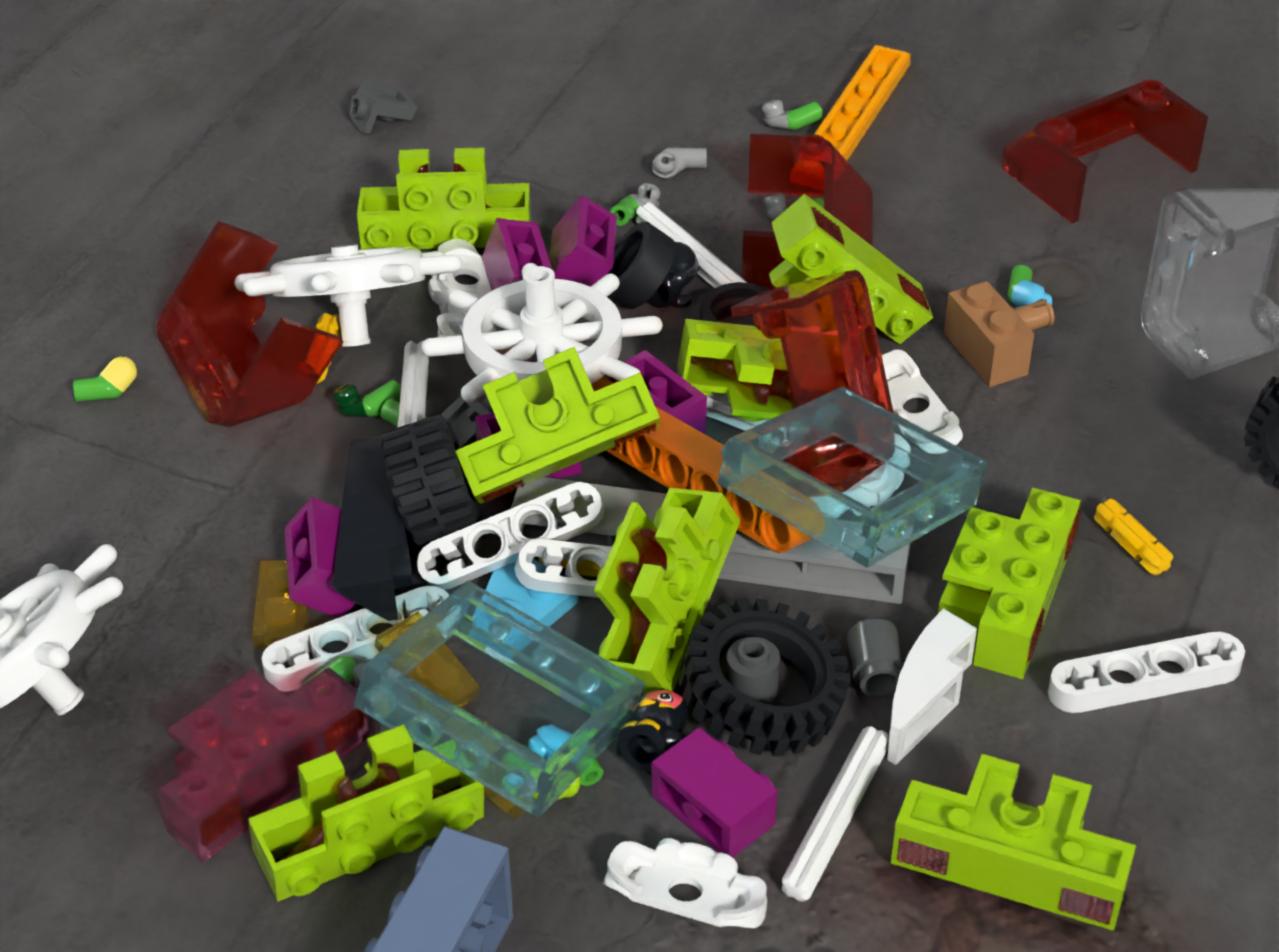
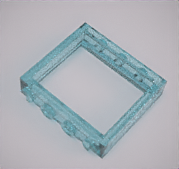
(757, 473)
(472, 744)

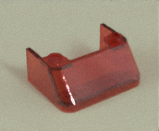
(1048, 153)
(798, 168)
(213, 342)
(826, 345)

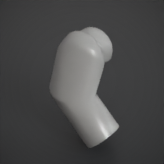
(674, 160)

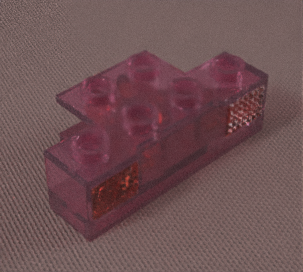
(248, 751)

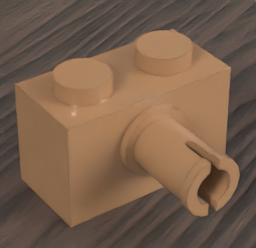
(992, 333)

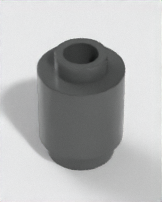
(875, 656)
(754, 668)

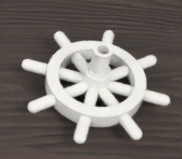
(348, 278)
(543, 329)
(44, 623)

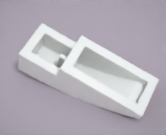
(929, 681)

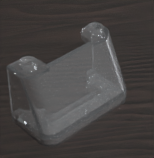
(1211, 278)

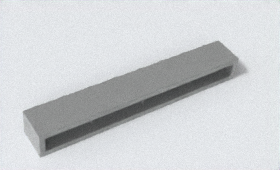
(805, 568)

